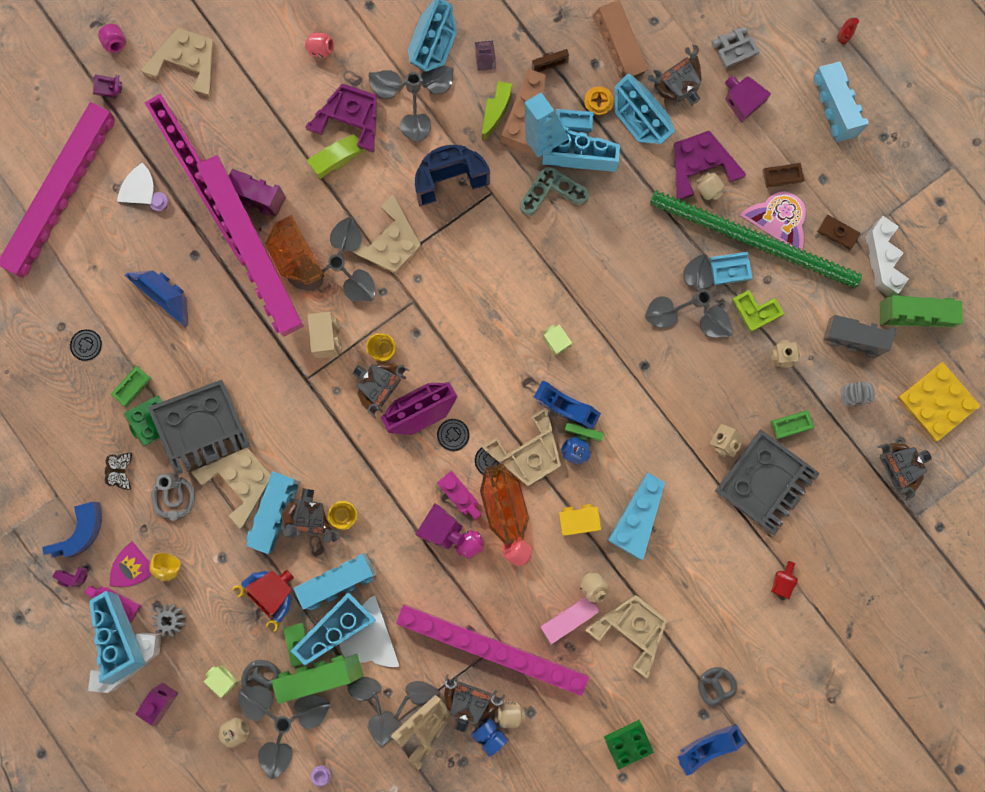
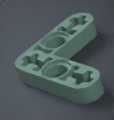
(554, 185)

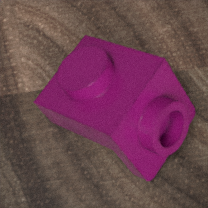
(107, 86)
(66, 579)

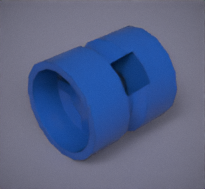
(489, 737)

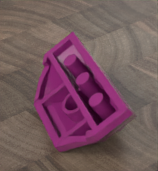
(419, 408)

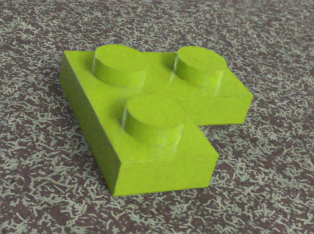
(754, 315)

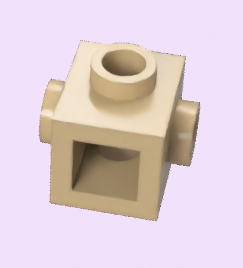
(780, 358)
(726, 441)

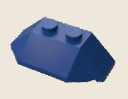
(161, 292)

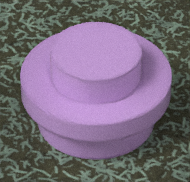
(159, 201)
(320, 775)

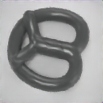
(258, 677)
(716, 685)

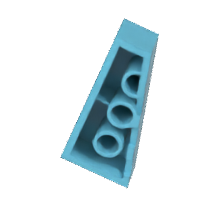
(268, 518)

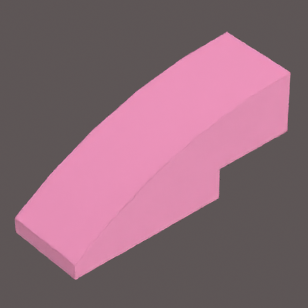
(569, 619)

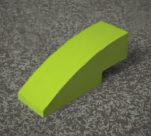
(496, 108)
(334, 156)

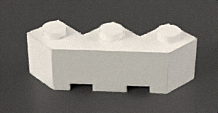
(884, 257)
(150, 648)

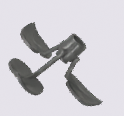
(387, 82)
(359, 285)
(714, 322)
(385, 724)
(275, 756)

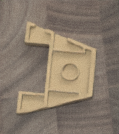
(188, 52)
(395, 244)
(533, 458)
(244, 475)
(639, 624)
(426, 724)

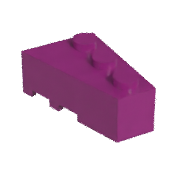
(257, 193)

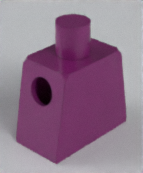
(745, 96)
(441, 528)
(156, 705)

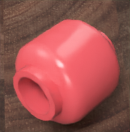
(319, 45)
(517, 552)

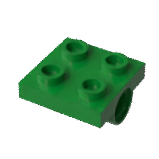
(141, 422)
(628, 744)

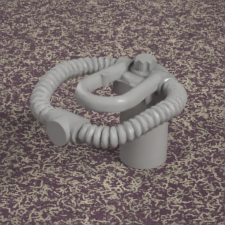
(167, 482)

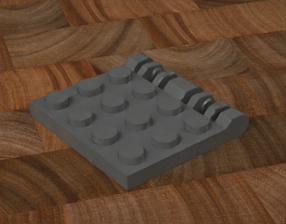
(198, 423)
(764, 479)

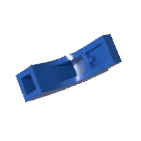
(565, 406)
(87, 529)
(709, 747)

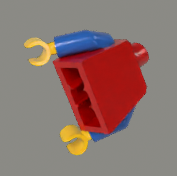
(269, 593)

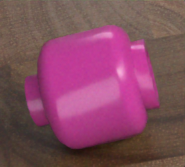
(111, 38)
(472, 544)

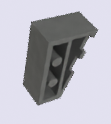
(859, 336)

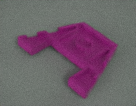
(352, 108)
(699, 155)

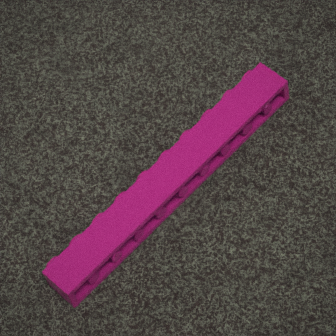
(185, 154)
(56, 190)
(250, 246)
(492, 649)

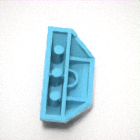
(433, 36)
(641, 112)

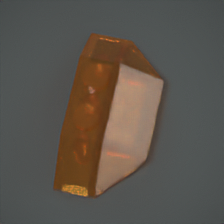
(292, 252)
(504, 504)

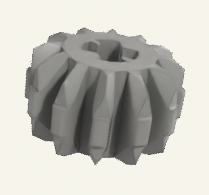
(858, 394)
(165, 628)

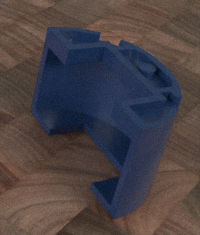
(447, 163)

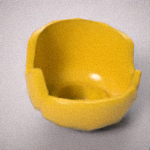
(381, 347)
(342, 515)
(164, 566)

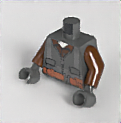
(681, 79)
(377, 384)
(904, 466)
(306, 517)
(469, 703)

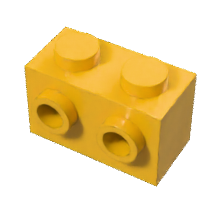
(579, 520)

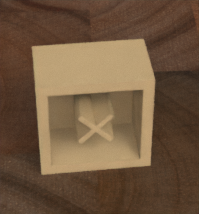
(323, 335)

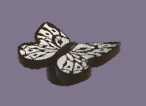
(116, 470)

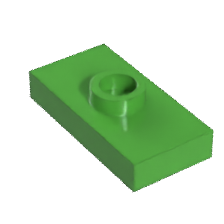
(131, 386)
(792, 424)
(584, 433)
(293, 636)

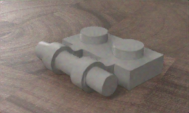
(738, 52)

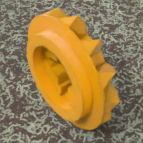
(605, 96)

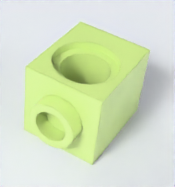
(556, 339)
(220, 680)

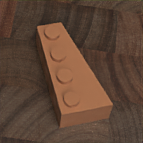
(620, 39)
(514, 130)

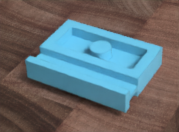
(730, 268)

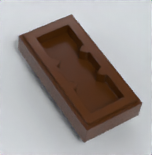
(550, 60)
(783, 175)
(838, 232)

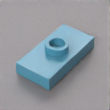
(576, 119)

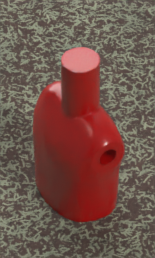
(847, 30)
(784, 581)

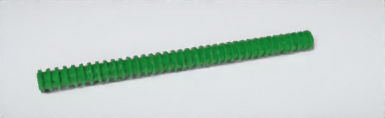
(756, 239)

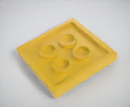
(938, 401)

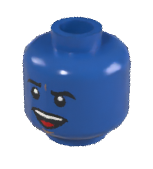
(576, 450)

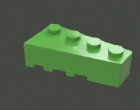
(920, 311)
(317, 678)

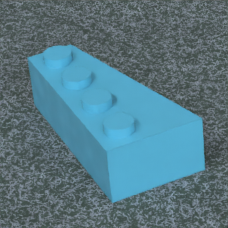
(839, 102)
(542, 126)
(584, 153)
(637, 519)
(335, 581)
(336, 626)
(114, 639)

